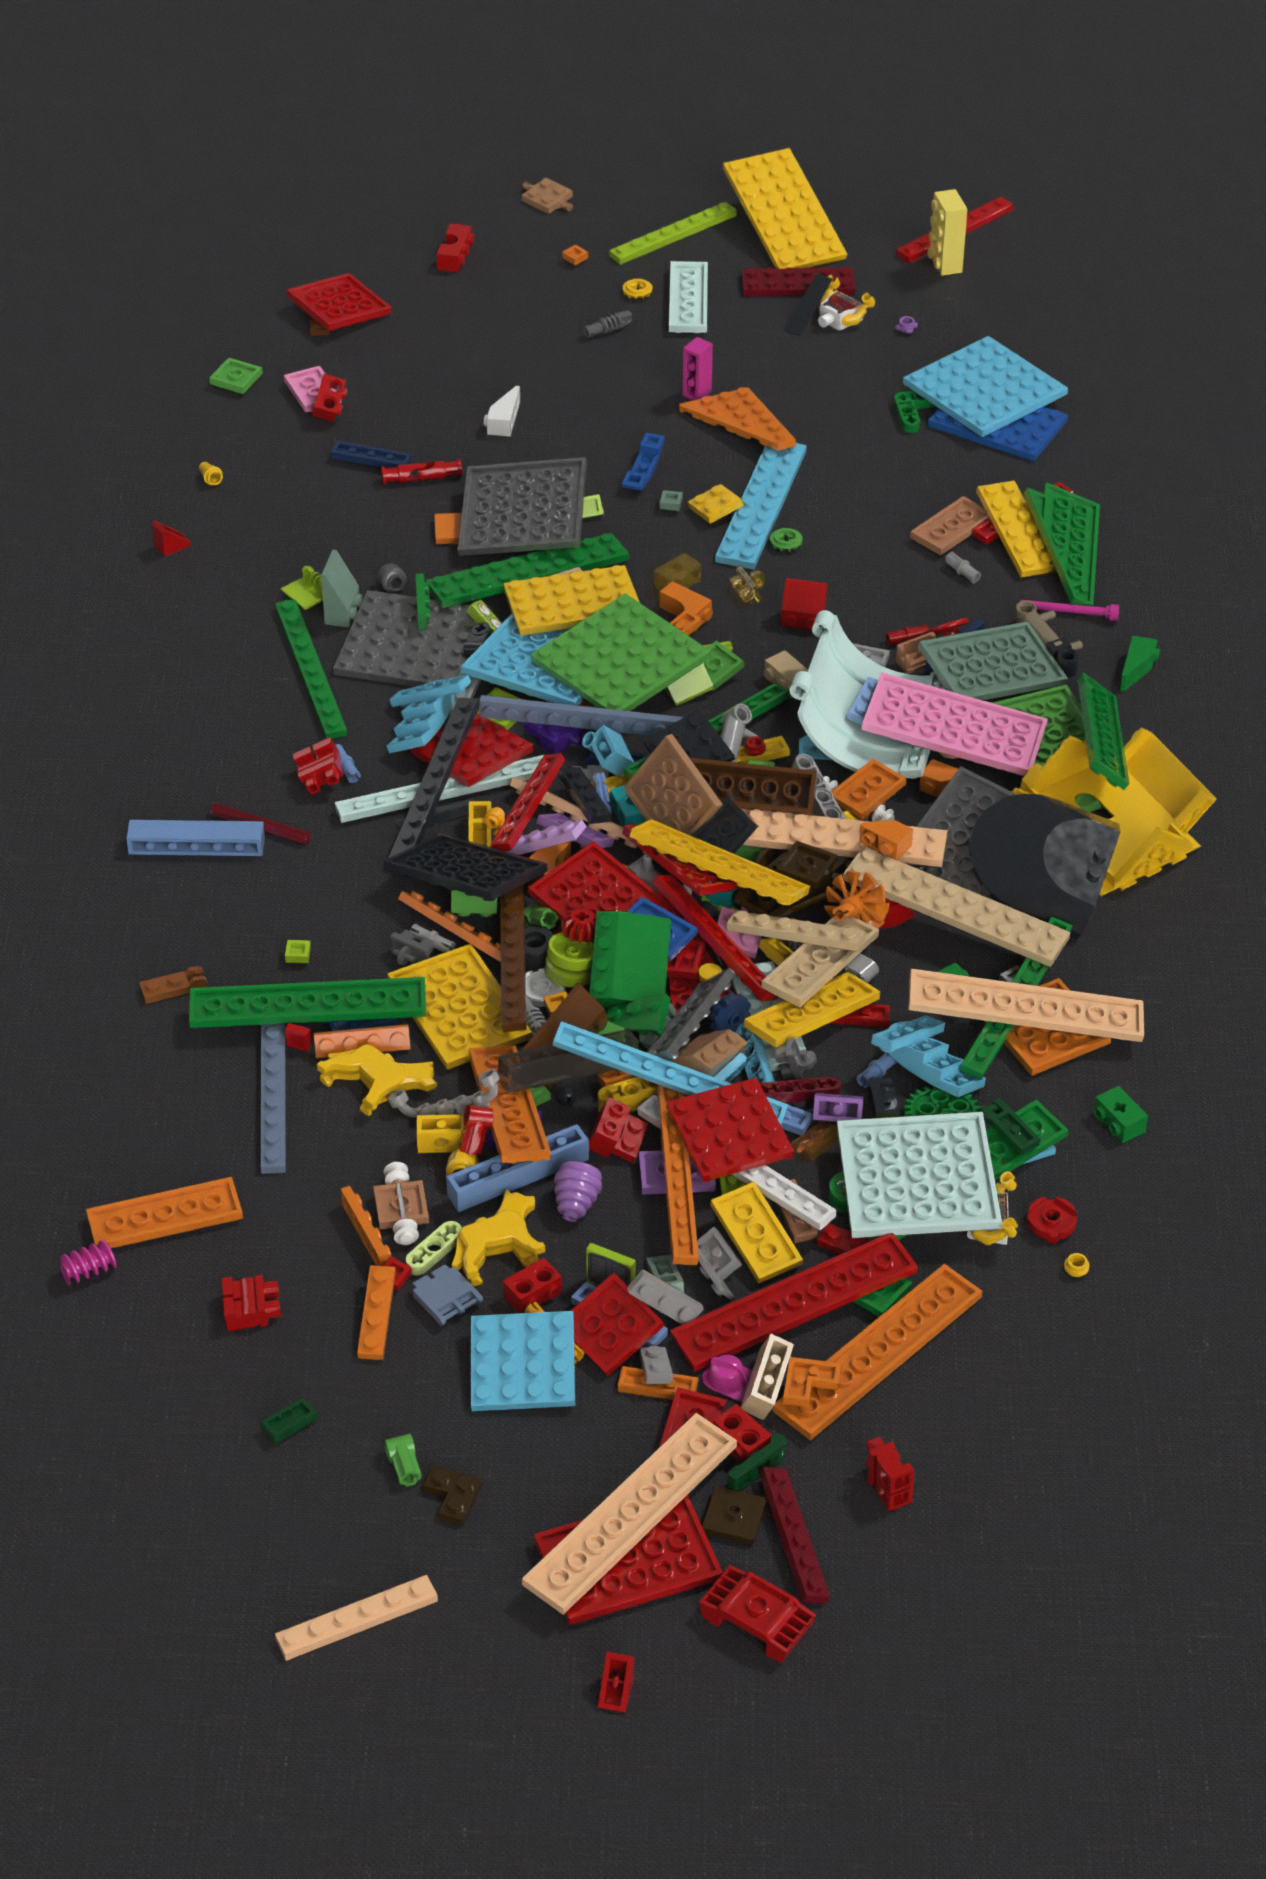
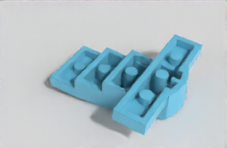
(424, 711)
(926, 1057)

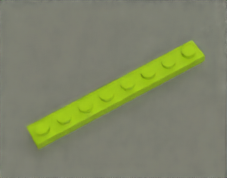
(672, 233)

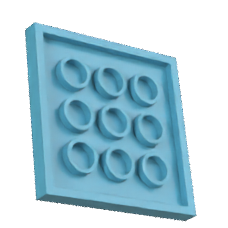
(522, 1361)

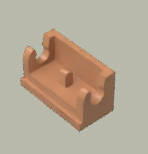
(909, 656)

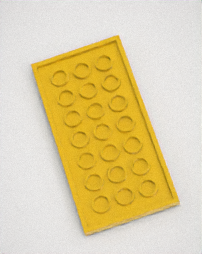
(784, 210)

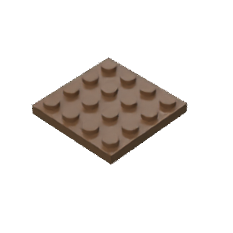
(672, 789)

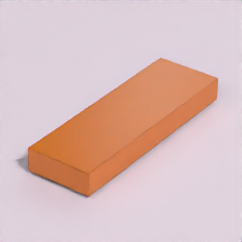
(633, 1382)

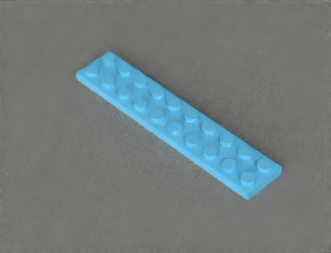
(761, 506)

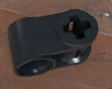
(477, 637)

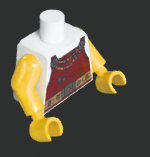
(841, 310)
(1008, 1225)

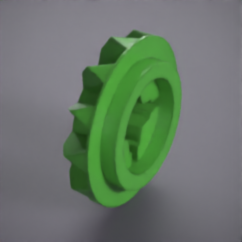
(793, 538)

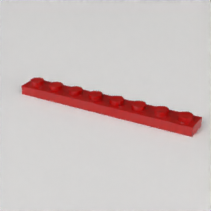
(975, 219)
(714, 935)

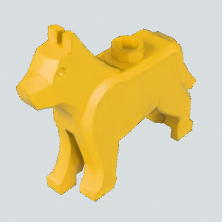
(377, 1072)
(497, 1235)

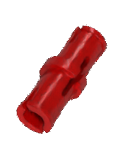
(906, 634)

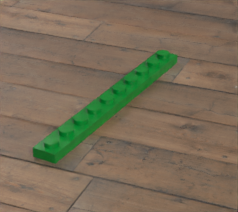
(311, 669)
(758, 704)
(995, 1033)

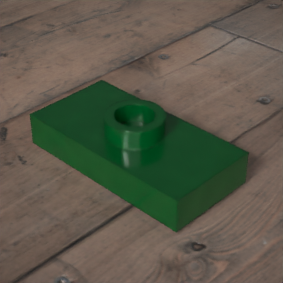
(289, 1420)

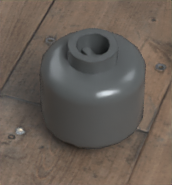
(391, 578)

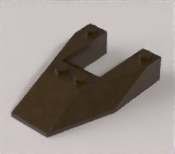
(760, 904)

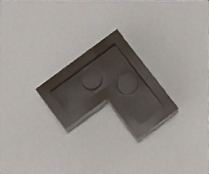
(459, 1493)

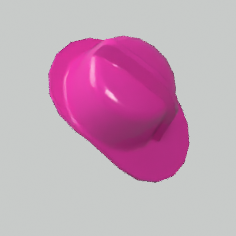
(727, 1376)

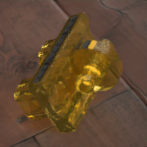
(750, 582)

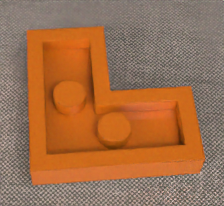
(809, 1373)

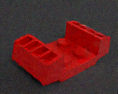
(758, 1610)

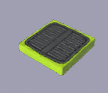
(604, 1262)

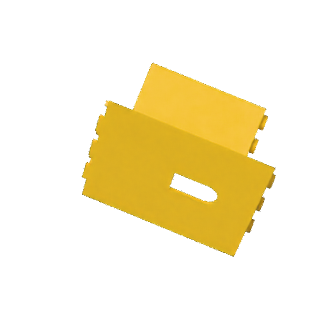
(1152, 810)

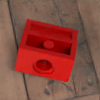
(607, 1130)

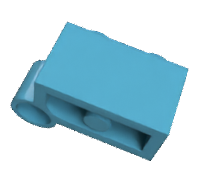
(609, 749)

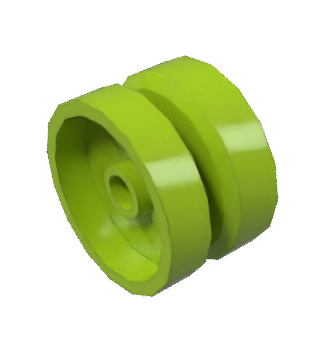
(569, 961)

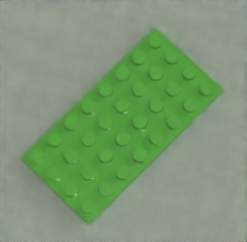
(1064, 720)

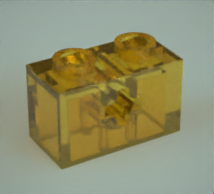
(681, 570)

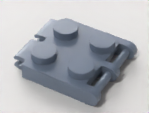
(445, 1293)

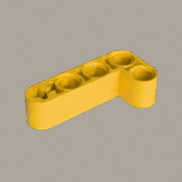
(628, 1092)

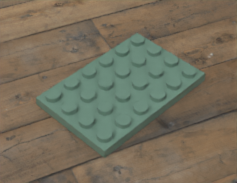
(993, 662)

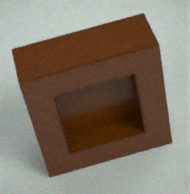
(317, 329)

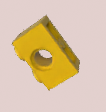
(439, 1133)

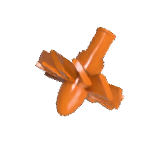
(863, 905)

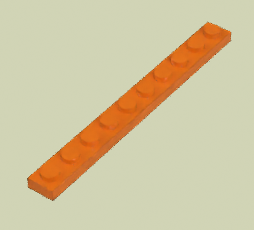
(678, 1185)

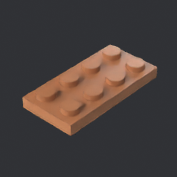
(950, 525)

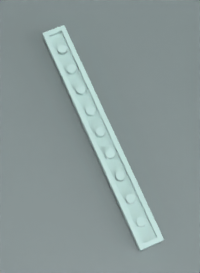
(403, 797)

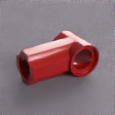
(476, 1122)

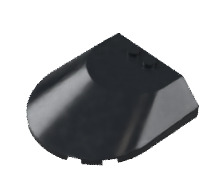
(1043, 857)

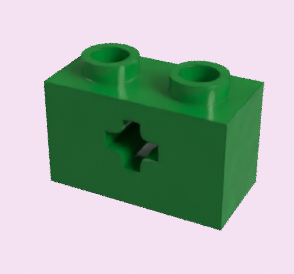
(1120, 1114)

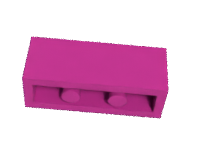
(697, 369)

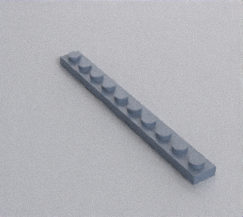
(573, 715)
(273, 1099)

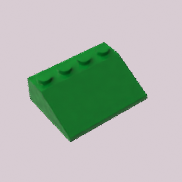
(629, 957)

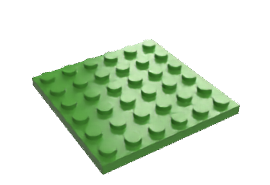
(620, 655)

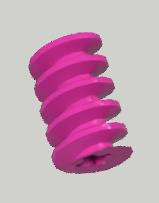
(86, 1261)

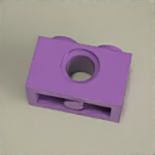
(837, 1107)

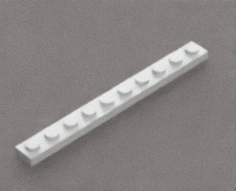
(768, 1181)

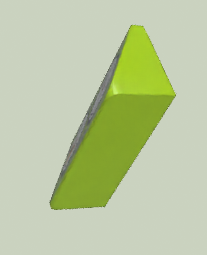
(481, 613)

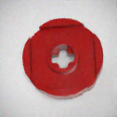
(1052, 1229)

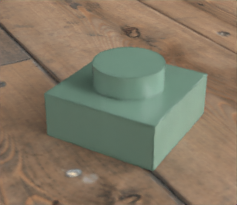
(671, 500)

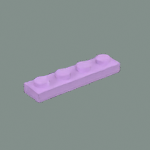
(548, 837)

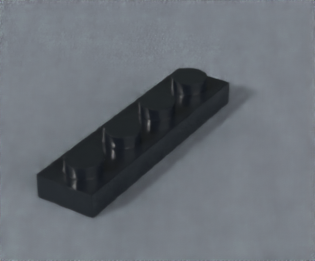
(585, 795)

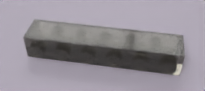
(552, 1065)

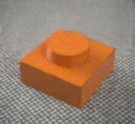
(575, 255)

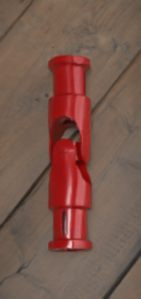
(425, 471)

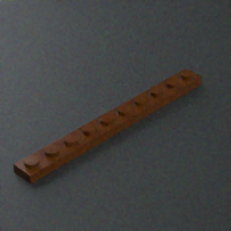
(513, 961)

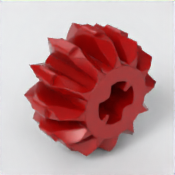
(579, 925)

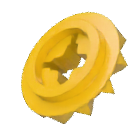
(630, 288)

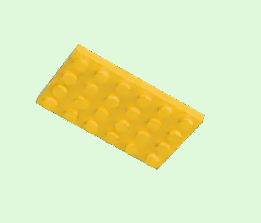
(565, 599)
(460, 1005)

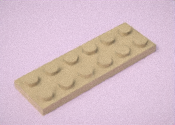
(814, 965)

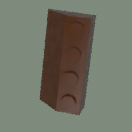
(577, 1010)

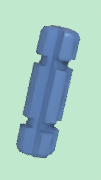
(601, 788)

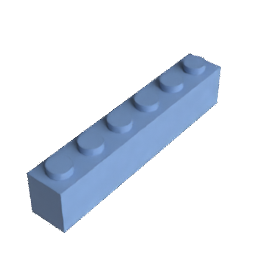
(195, 837)
(493, 1178)

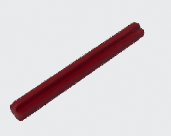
(270, 826)

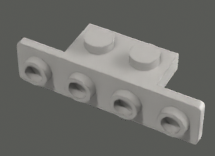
(717, 1260)

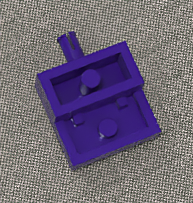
(554, 737)

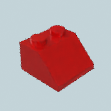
(802, 603)

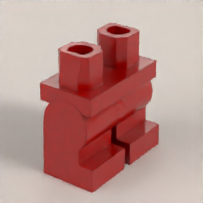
(319, 769)
(247, 1304)
(891, 1478)

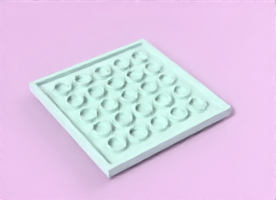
(918, 1175)

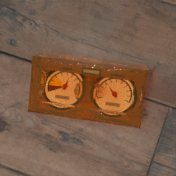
(817, 1140)

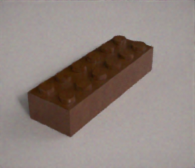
(761, 785)

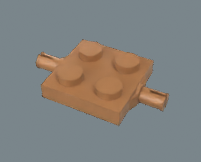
(547, 196)

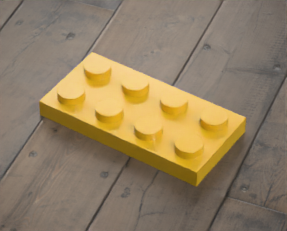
(756, 1232)

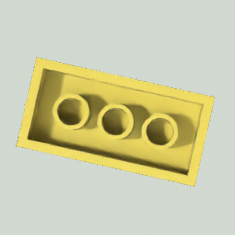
(947, 232)

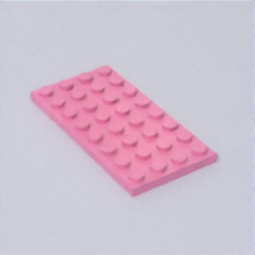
(954, 724)

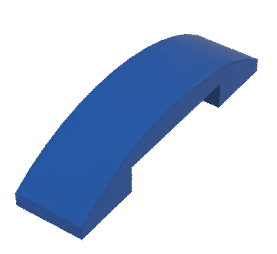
(645, 463)

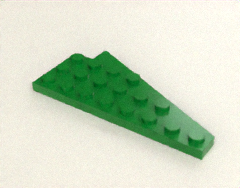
(1071, 537)

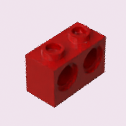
(328, 397)
(532, 1284)
(745, 1430)

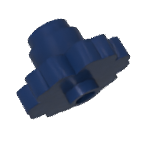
(729, 1012)

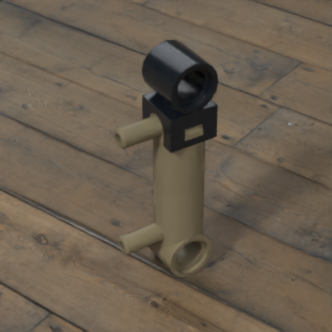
(1061, 650)

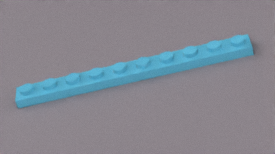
(642, 1064)

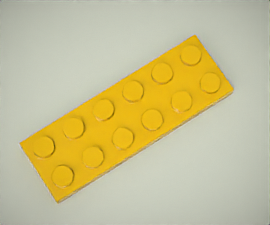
(1016, 528)
(831, 1002)

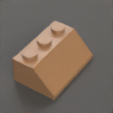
(711, 1051)

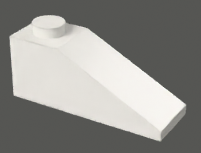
(503, 414)

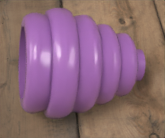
(576, 1189)

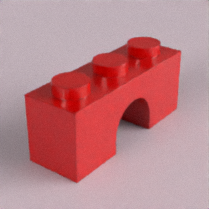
(453, 253)

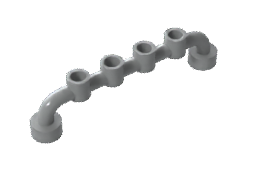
(444, 1107)

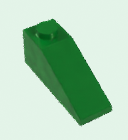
(1139, 660)

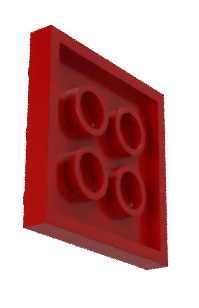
(613, 1324)

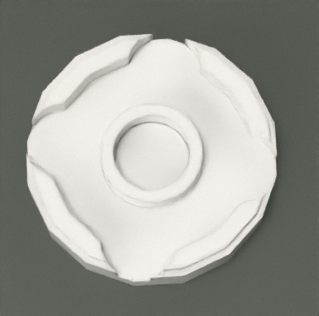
(538, 990)

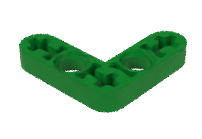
(909, 402)

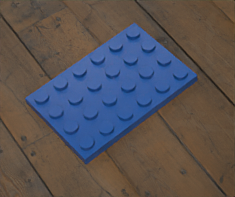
(1022, 437)

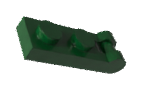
(1010, 1126)
(748, 1472)

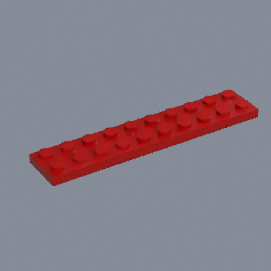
(794, 1301)

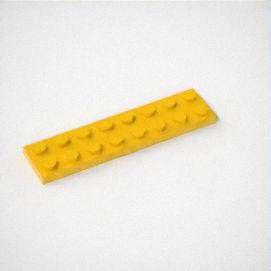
(719, 861)

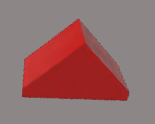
(168, 539)
(616, 1682)

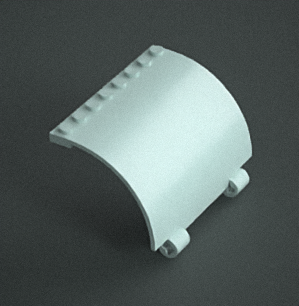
(830, 691)

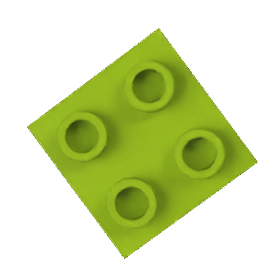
(306, 590)

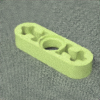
(432, 1257)

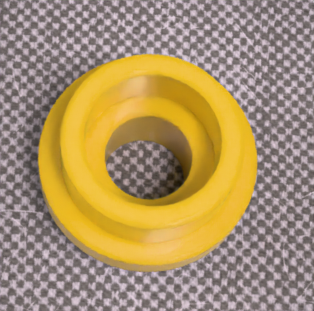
(1076, 1265)

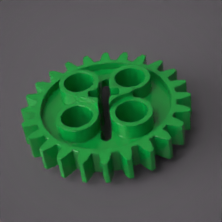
(938, 1102)

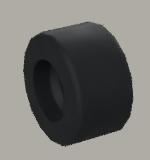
(536, 946)

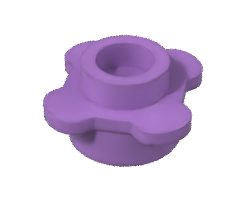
(906, 324)

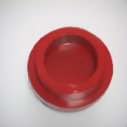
(755, 746)

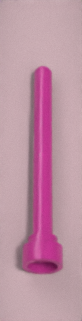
(1110, 612)

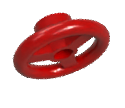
(949, 628)

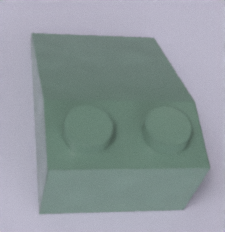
(339, 592)

